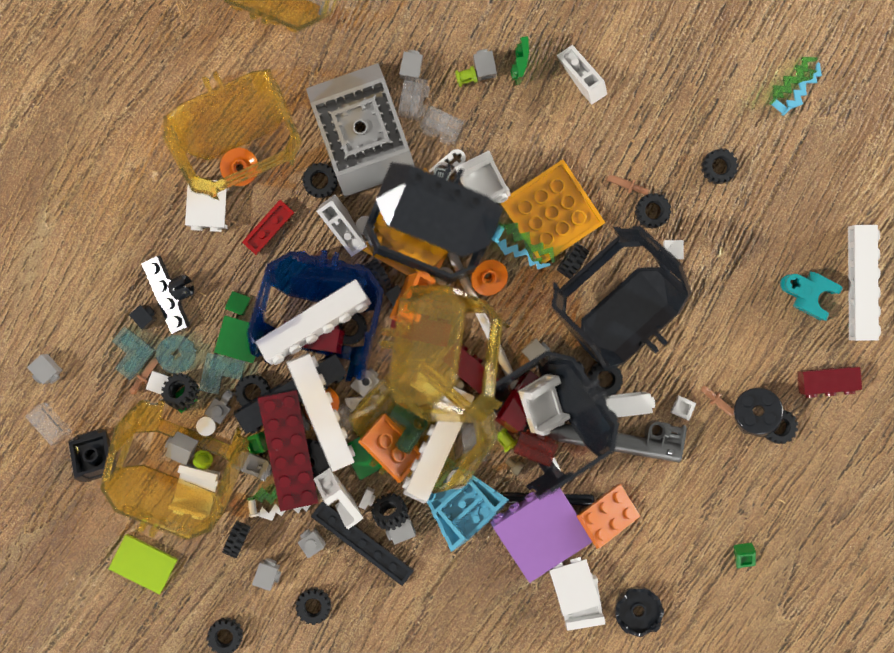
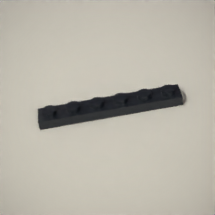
(363, 544)

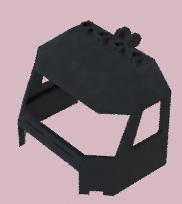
(435, 213)
(633, 309)
(580, 399)

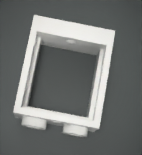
(630, 403)

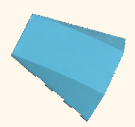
(465, 510)

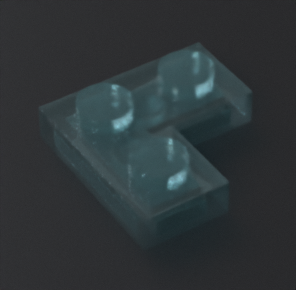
(137, 352)
(215, 368)

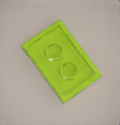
(143, 564)

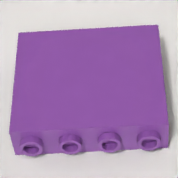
(540, 532)

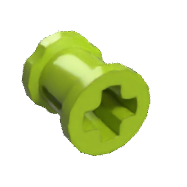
(466, 76)
(506, 439)

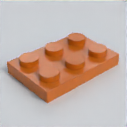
(380, 444)
(608, 516)

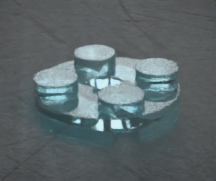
(169, 345)

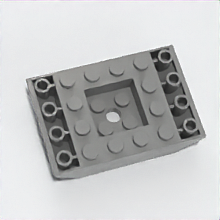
(357, 157)

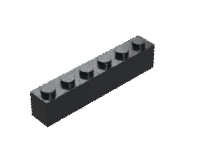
(250, 415)

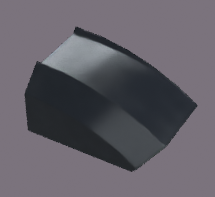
(89, 455)

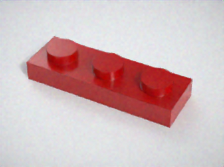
(268, 227)

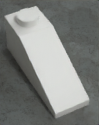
(583, 74)
(342, 225)

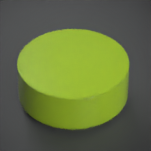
(202, 459)

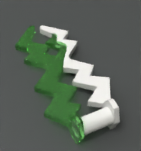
(260, 495)

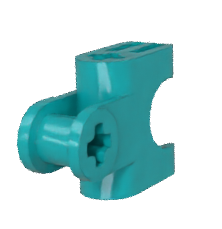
(808, 291)

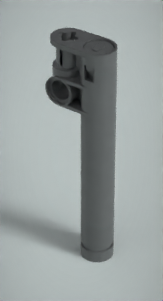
(660, 446)

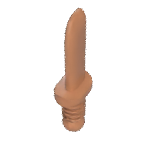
(627, 184)
(143, 376)
(715, 399)

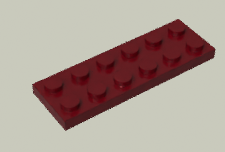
(288, 450)

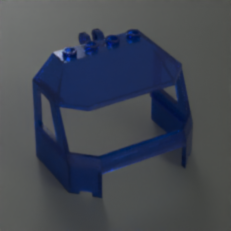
(314, 280)

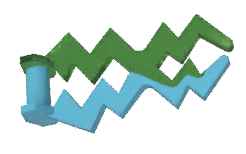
(800, 80)
(529, 248)

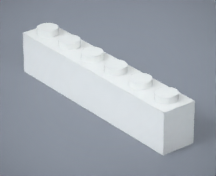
(863, 282)
(313, 322)
(320, 411)
(433, 456)

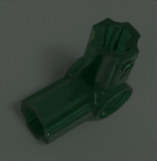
(410, 434)

